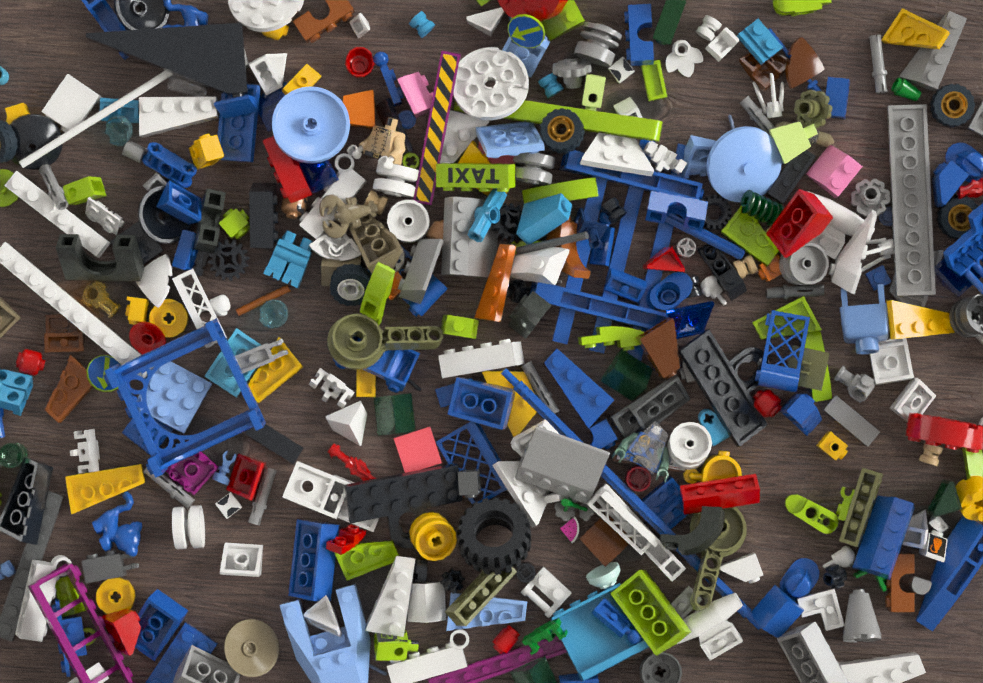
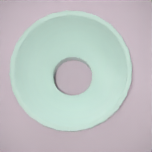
(604, 576)

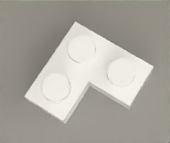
(825, 604)

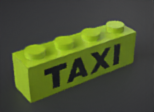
(475, 176)

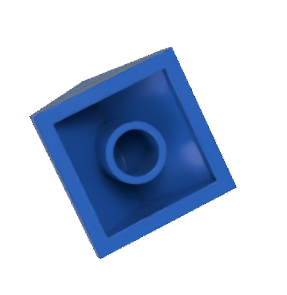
(181, 203)
(776, 612)

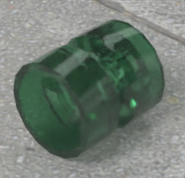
(13, 454)

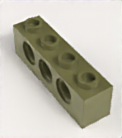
(861, 507)
(477, 596)

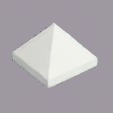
(360, 25)

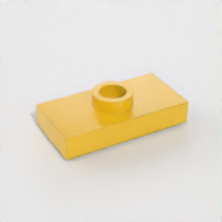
(304, 78)
(365, 384)

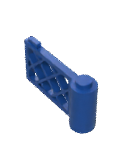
(432, 294)
(779, 376)

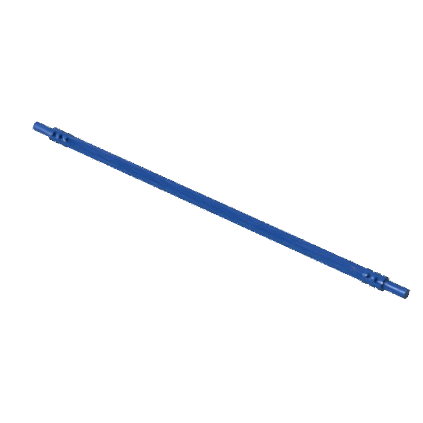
(618, 485)

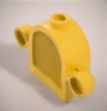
(714, 468)

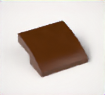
(62, 335)
(604, 541)

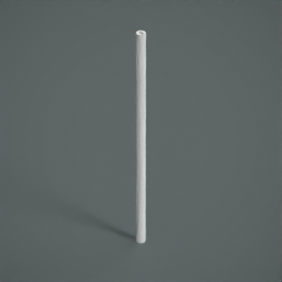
(95, 118)

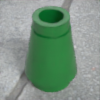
(905, 89)

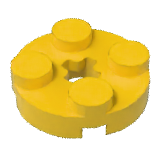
(177, 310)
(107, 588)

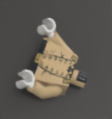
(383, 144)

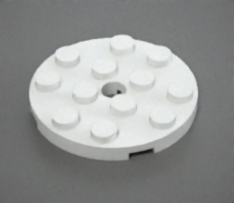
(264, 14)
(487, 102)

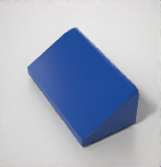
(237, 106)
(185, 252)
(625, 285)

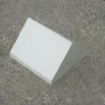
(913, 398)
(242, 560)
(427, 602)

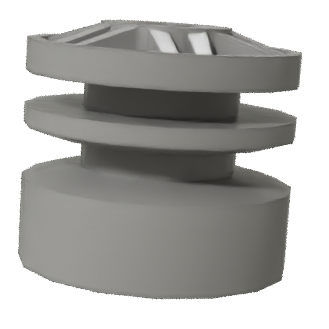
(598, 41)

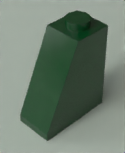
(668, 21)

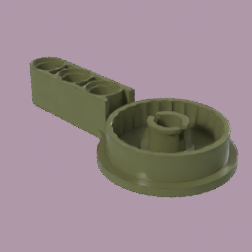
(374, 340)
(726, 544)

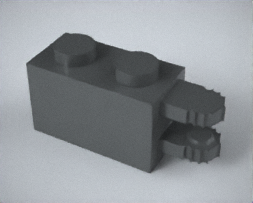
(106, 566)

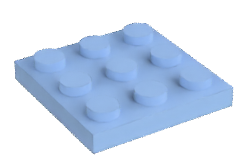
(509, 139)
(175, 396)

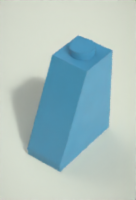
(542, 217)

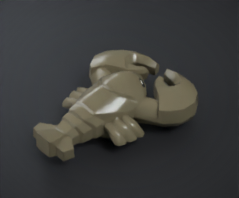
(345, 214)

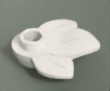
(683, 61)

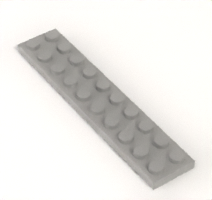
(911, 200)

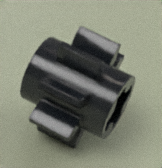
(517, 290)
(835, 576)
(453, 585)

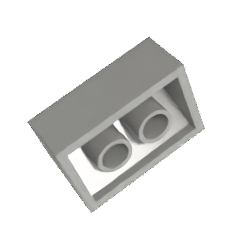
(420, 269)
(204, 668)

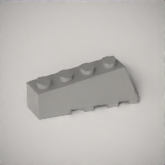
(928, 64)

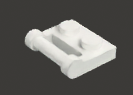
(550, 587)

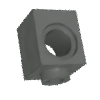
(469, 482)

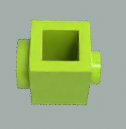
(235, 223)

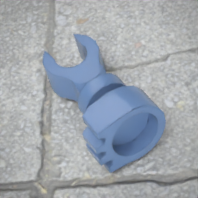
(224, 469)
(7, 569)

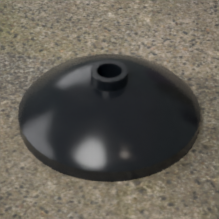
(151, 14)
(35, 130)
(160, 230)

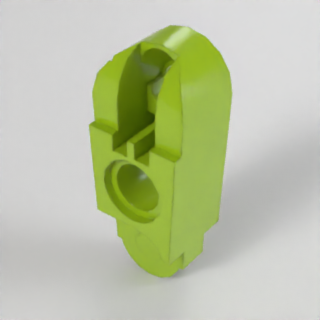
(798, 7)
(798, 505)

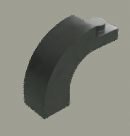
(702, 537)

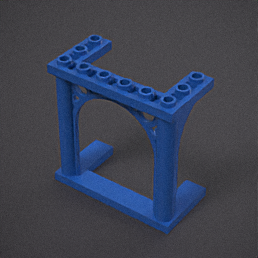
(163, 458)

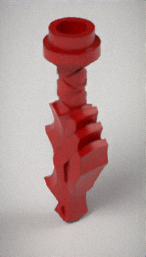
(973, 189)
(356, 466)

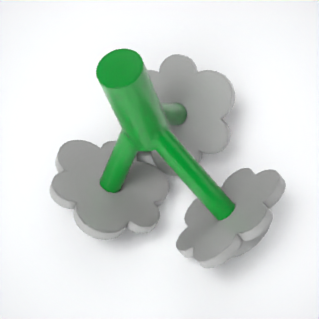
(567, 506)

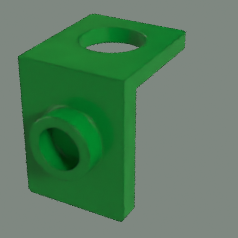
(880, 580)

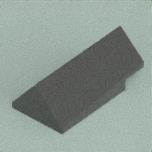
(650, 407)

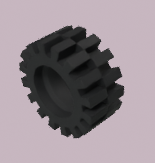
(725, 212)

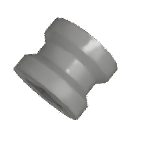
(688, 246)

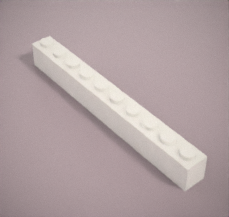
(67, 306)

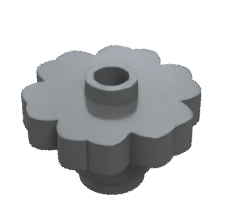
(572, 71)
(875, 189)

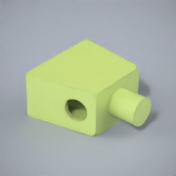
(593, 85)
(792, 139)

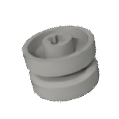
(532, 170)
(805, 265)

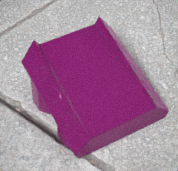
(192, 472)

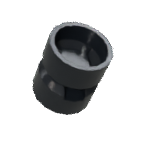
(420, 569)

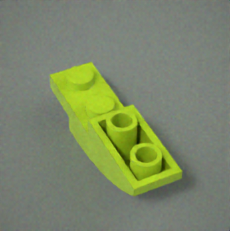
(377, 292)
(609, 334)

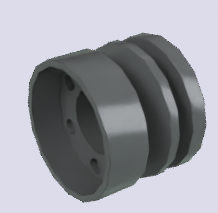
(967, 316)
(671, 666)

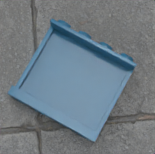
(590, 641)

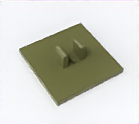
(812, 367)

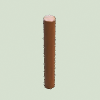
(260, 301)

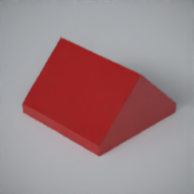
(246, 476)

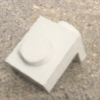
(722, 44)

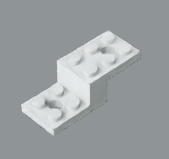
(326, 496)

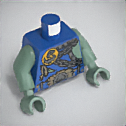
(623, 452)

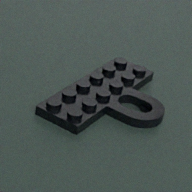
(722, 385)
(401, 494)

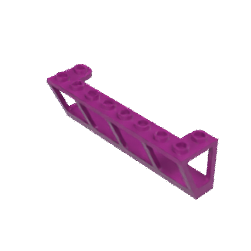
(51, 617)

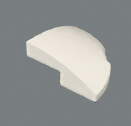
(337, 249)
(155, 280)

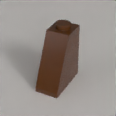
(661, 347)

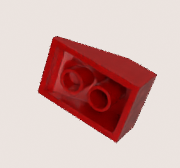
(799, 223)

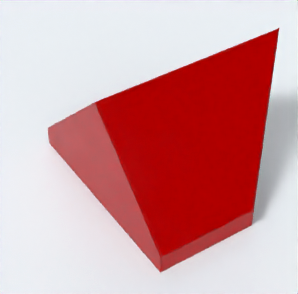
(665, 260)

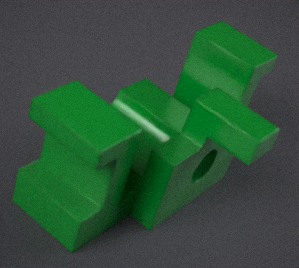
(545, 631)

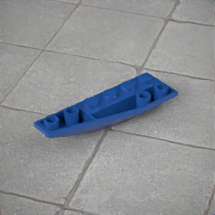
(953, 575)

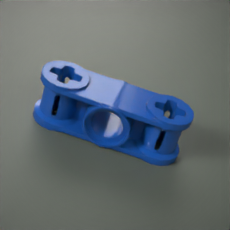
(169, 165)

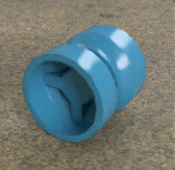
(422, 24)
(550, 85)

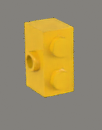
(206, 151)

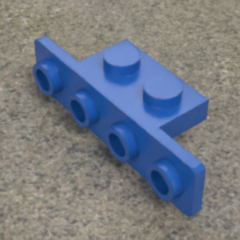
(74, 631)

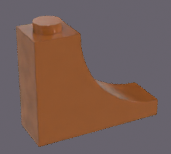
(573, 264)

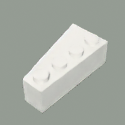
(172, 113)
(481, 359)

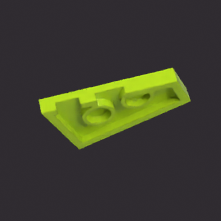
(750, 236)
(797, 307)
(366, 558)

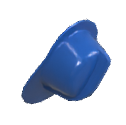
(967, 159)
(671, 291)
(800, 578)

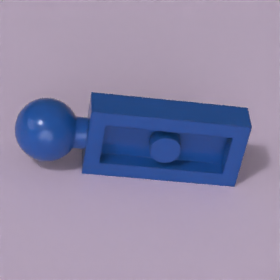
(381, 60)
(602, 255)
(616, 621)

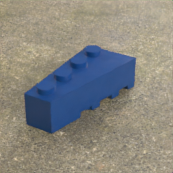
(581, 391)

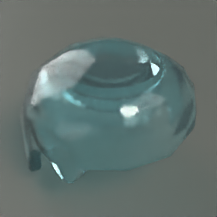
(119, 130)
(273, 314)

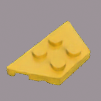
(521, 411)

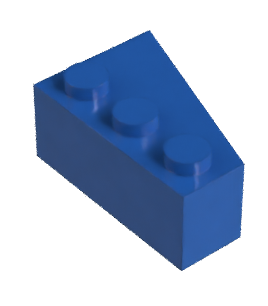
(802, 412)

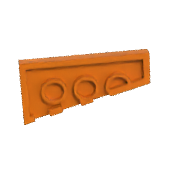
(496, 287)

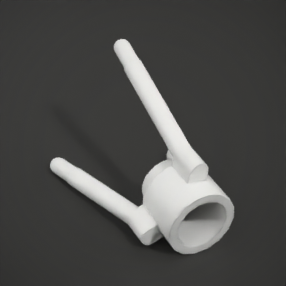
(773, 108)
(884, 248)

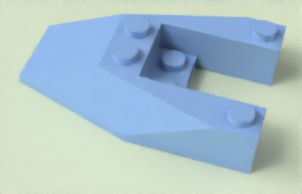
(327, 656)

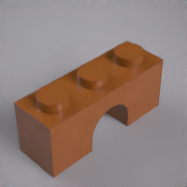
(312, 28)
(897, 599)

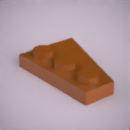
(69, 391)

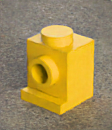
(137, 310)
(826, 443)

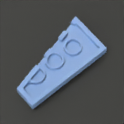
(495, 612)

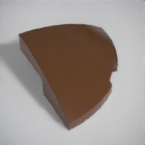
(802, 63)
(761, 73)

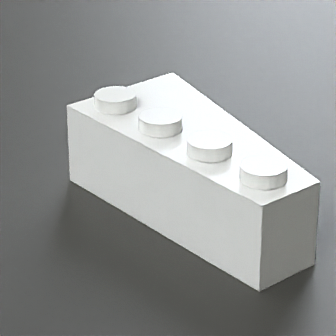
(392, 605)
(883, 669)

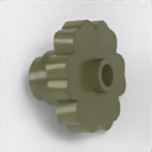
(813, 108)

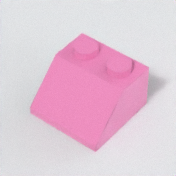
(416, 93)
(833, 170)

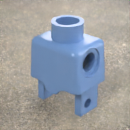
(865, 323)

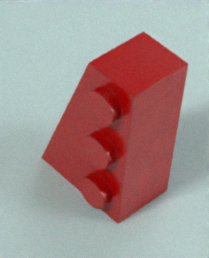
(287, 172)

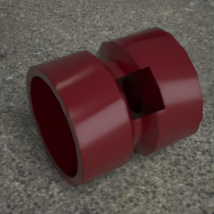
(638, 478)

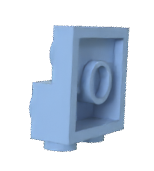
(529, 56)

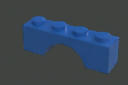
(105, 17)

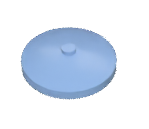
(310, 124)
(742, 162)

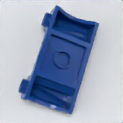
(393, 366)

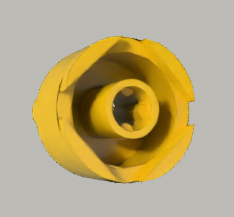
(971, 497)

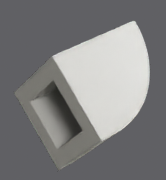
(628, 108)

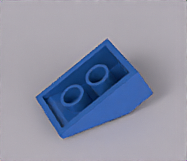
(481, 402)
(158, 623)

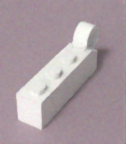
(347, 186)
(31, 621)
(431, 663)

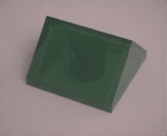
(627, 375)
(394, 414)
(945, 500)
(534, 672)

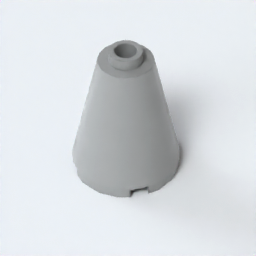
(860, 619)

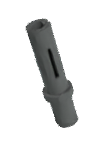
(791, 291)

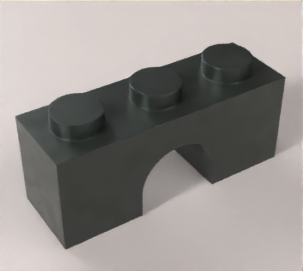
(207, 228)
(528, 314)

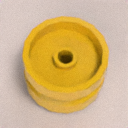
(433, 536)

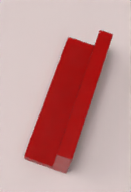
(720, 493)

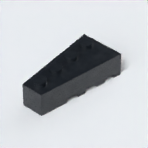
(27, 502)

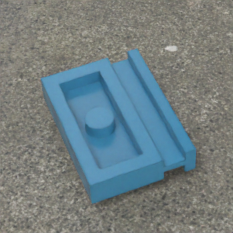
(759, 41)

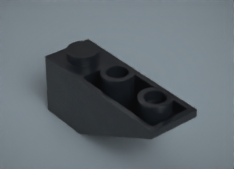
(723, 270)

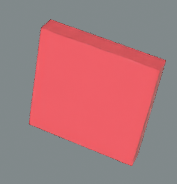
(417, 450)

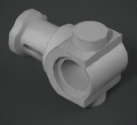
(858, 385)

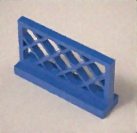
(486, 450)

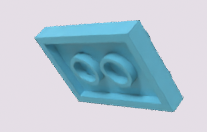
(220, 371)

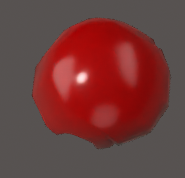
(359, 62)

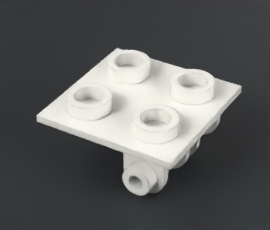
(98, 213)

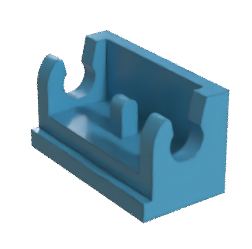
(129, 110)

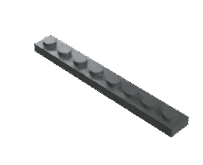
(12, 607)

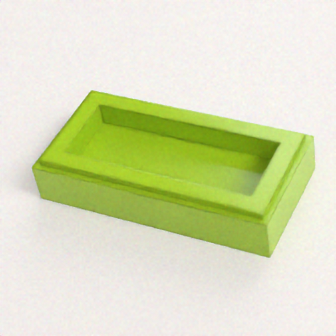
(654, 81)

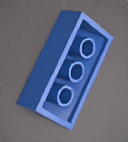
(884, 536)
(311, 561)

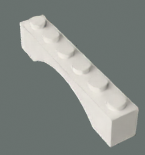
(61, 218)
(659, 555)

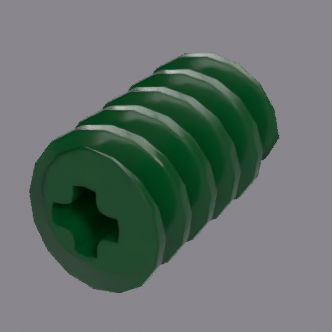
(760, 207)

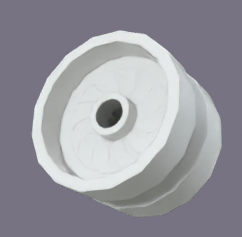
(394, 184)
(418, 215)
(699, 441)
(188, 527)

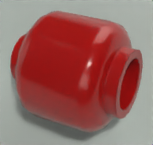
(30, 362)
(767, 403)

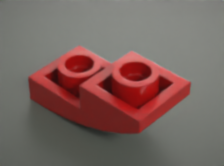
(347, 539)

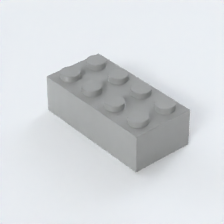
(811, 655)

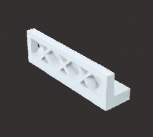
(191, 307)
(623, 512)

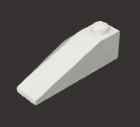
(848, 263)
(540, 265)

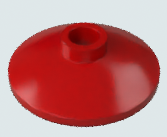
(141, 340)

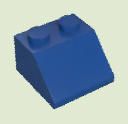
(946, 182)

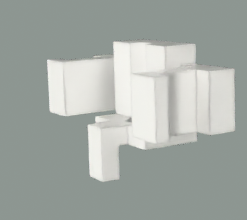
(664, 158)
(334, 383)
(91, 451)

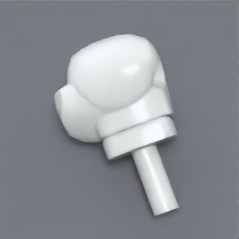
(711, 288)
(219, 304)
(842, 557)

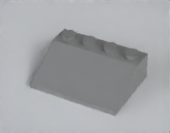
(460, 253)
(561, 465)

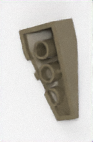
(376, 243)

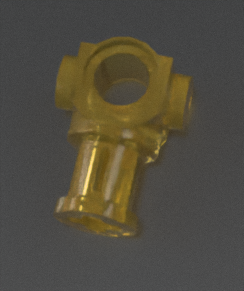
(101, 299)

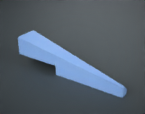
(696, 156)

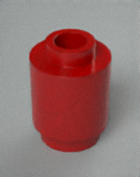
(505, 639)

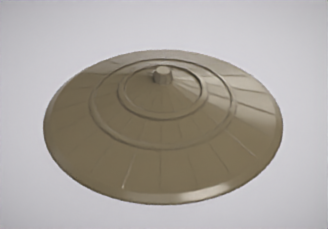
(251, 648)

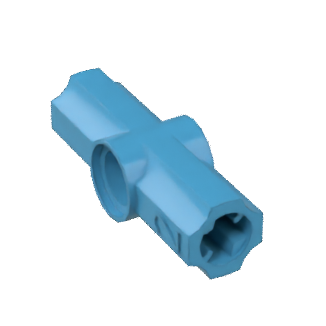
(486, 215)

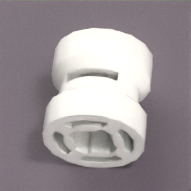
(708, 28)

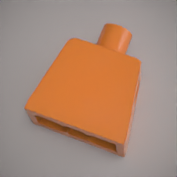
(361, 109)

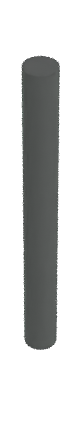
(552, 243)

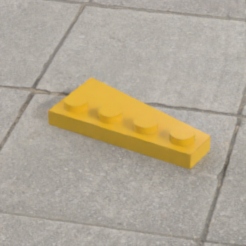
(916, 321)
(94, 487)

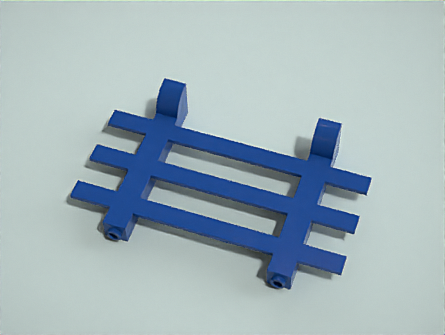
(607, 307)

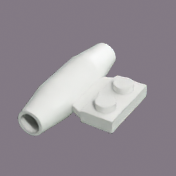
(843, 223)
(711, 627)

